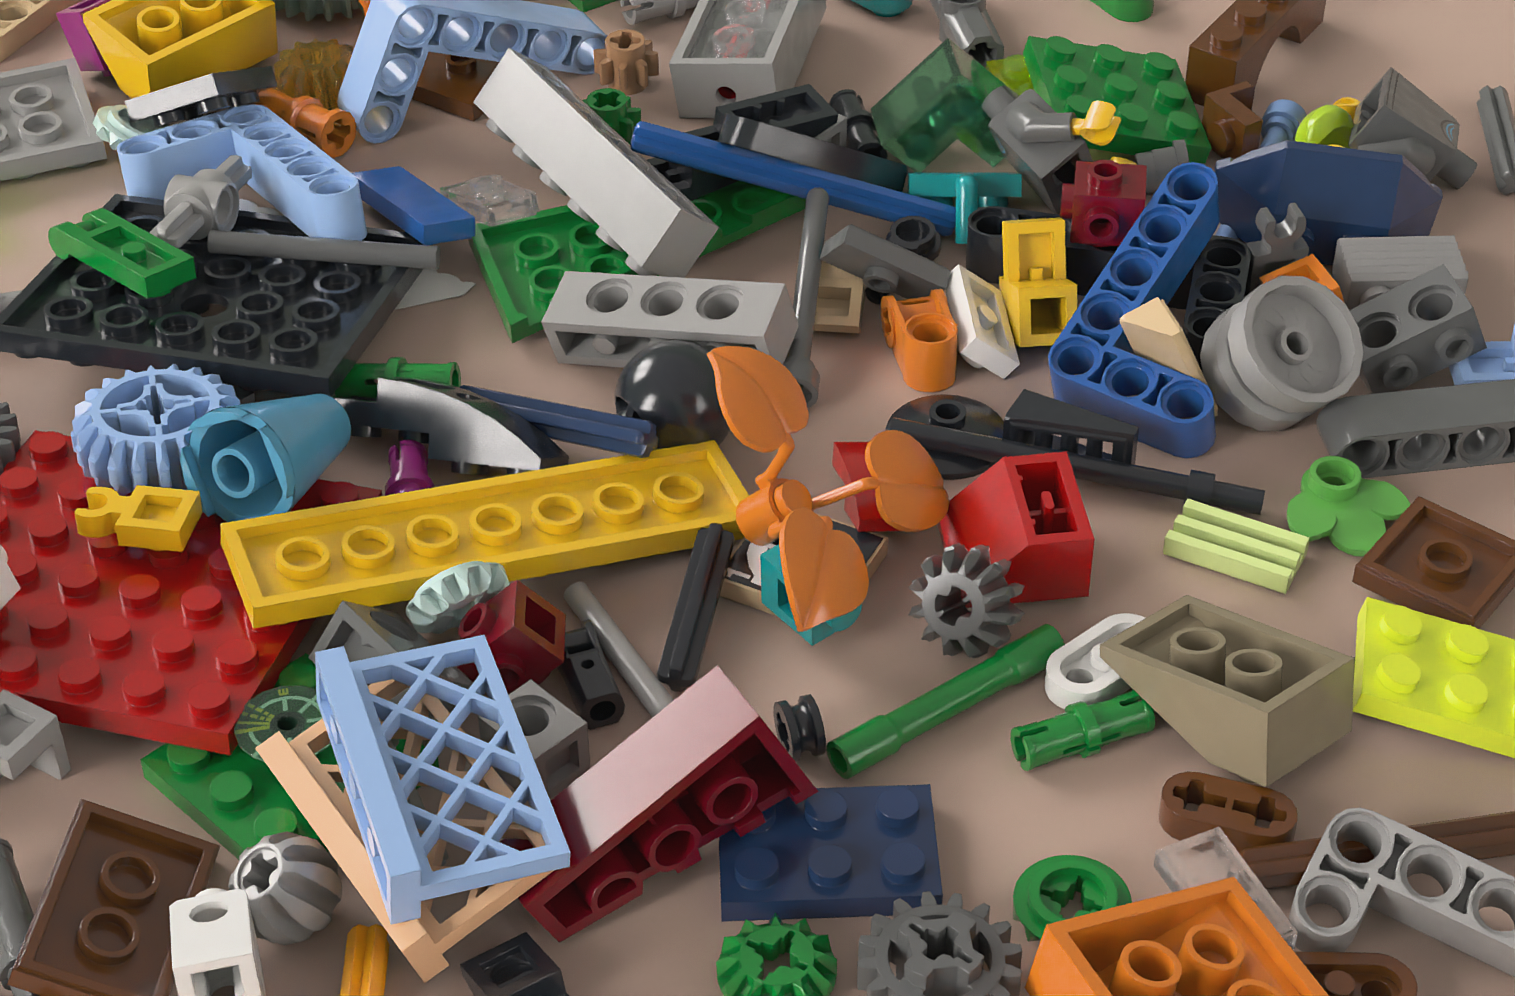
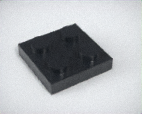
(201, 96)

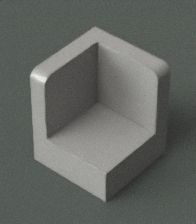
(29, 738)

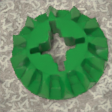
(1054, 881)
(742, 961)

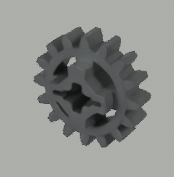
(938, 952)

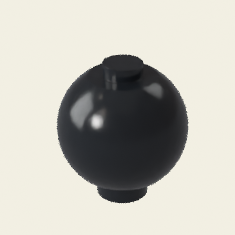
(674, 390)

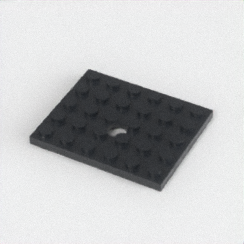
(284, 325)

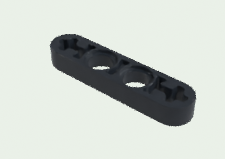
(812, 152)

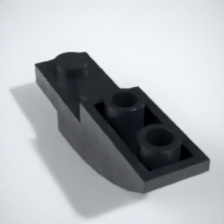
(455, 425)

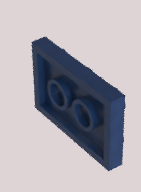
(833, 856)

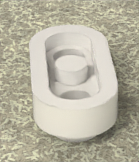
(1077, 670)

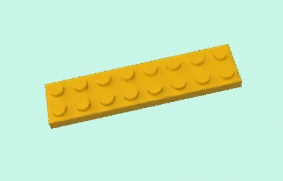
(527, 521)

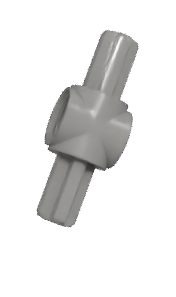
(202, 202)

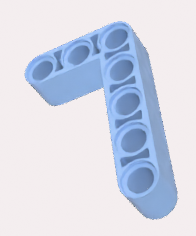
(402, 33)
(284, 164)

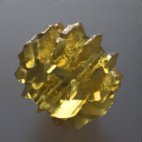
(313, 70)

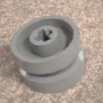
(1281, 353)

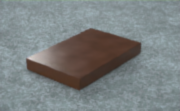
(108, 905)

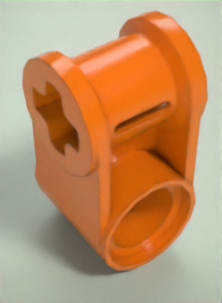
(922, 339)

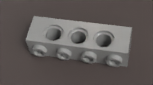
(616, 316)

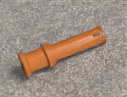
(313, 120)

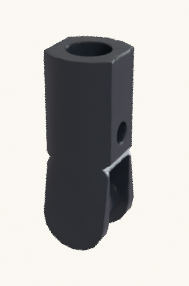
(590, 678)

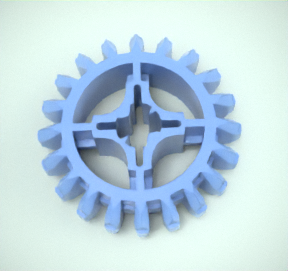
(140, 422)

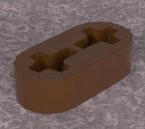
(1226, 805)

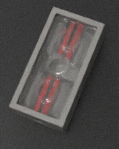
(741, 51)

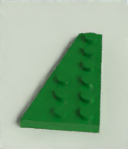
(530, 255)

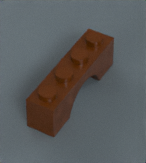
(1241, 38)

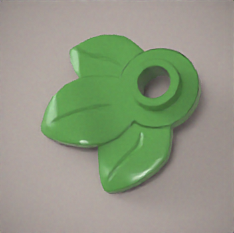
(1343, 506)

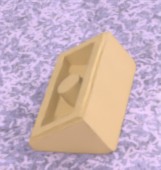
(1159, 338)

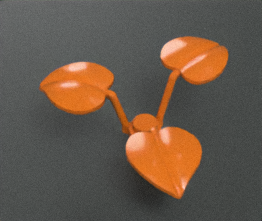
(819, 565)

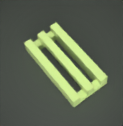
(1236, 546)

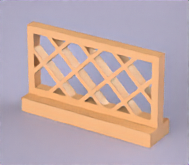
(333, 820)

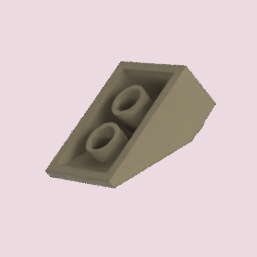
(1236, 686)

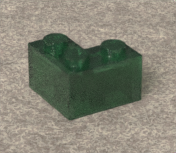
(936, 107)

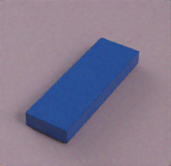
(414, 206)

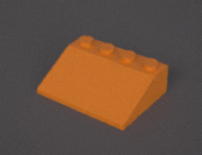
(1171, 945)

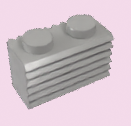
(1378, 264)

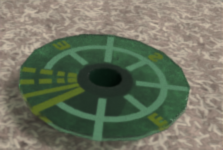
(278, 709)

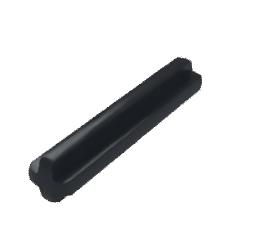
(696, 607)

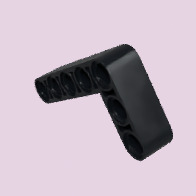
(1206, 292)

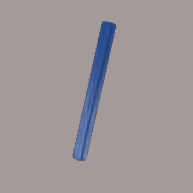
(787, 176)

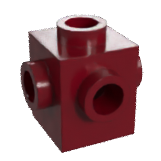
(1103, 201)
(521, 632)

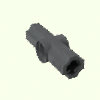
(970, 28)

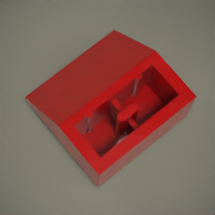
(1030, 516)

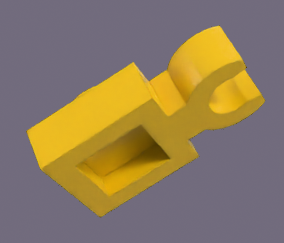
(146, 519)

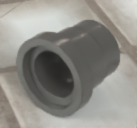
(1161, 162)

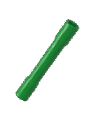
(887, 733)

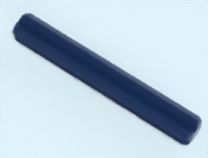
(580, 425)

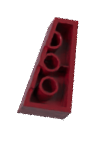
(659, 799)

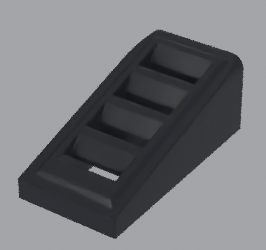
(1038, 417)

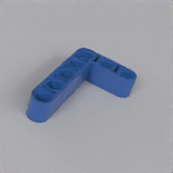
(1093, 344)

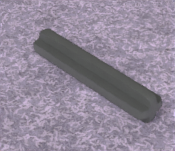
(1499, 133)

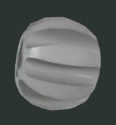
(288, 886)

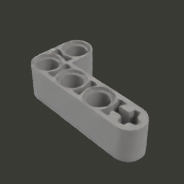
(1385, 888)

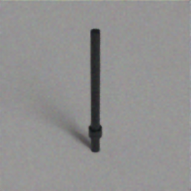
(1197, 486)

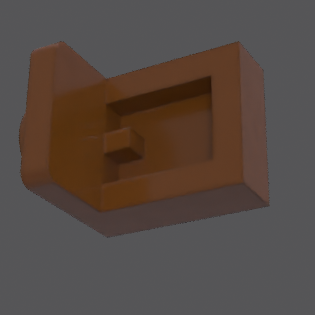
(1230, 120)

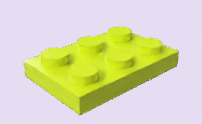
(1435, 676)

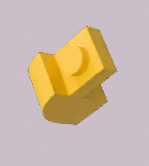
(1035, 281)

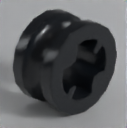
(800, 727)

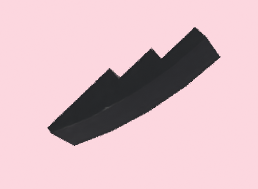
(792, 109)

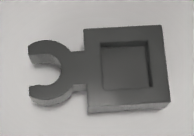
(1279, 244)

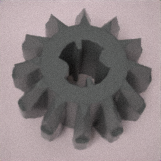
(947, 612)

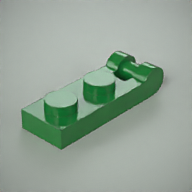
(123, 253)

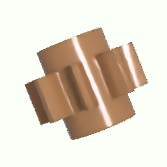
(626, 61)

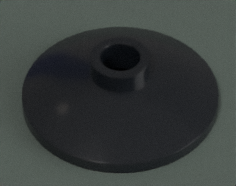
(959, 414)

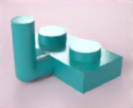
(970, 190)

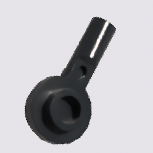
(915, 235)

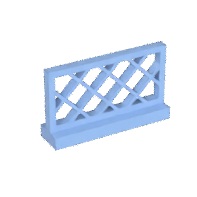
(380, 797)

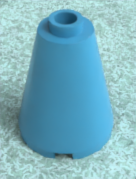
(262, 454)

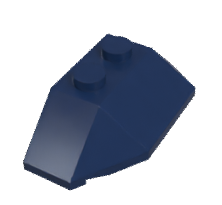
(1334, 187)

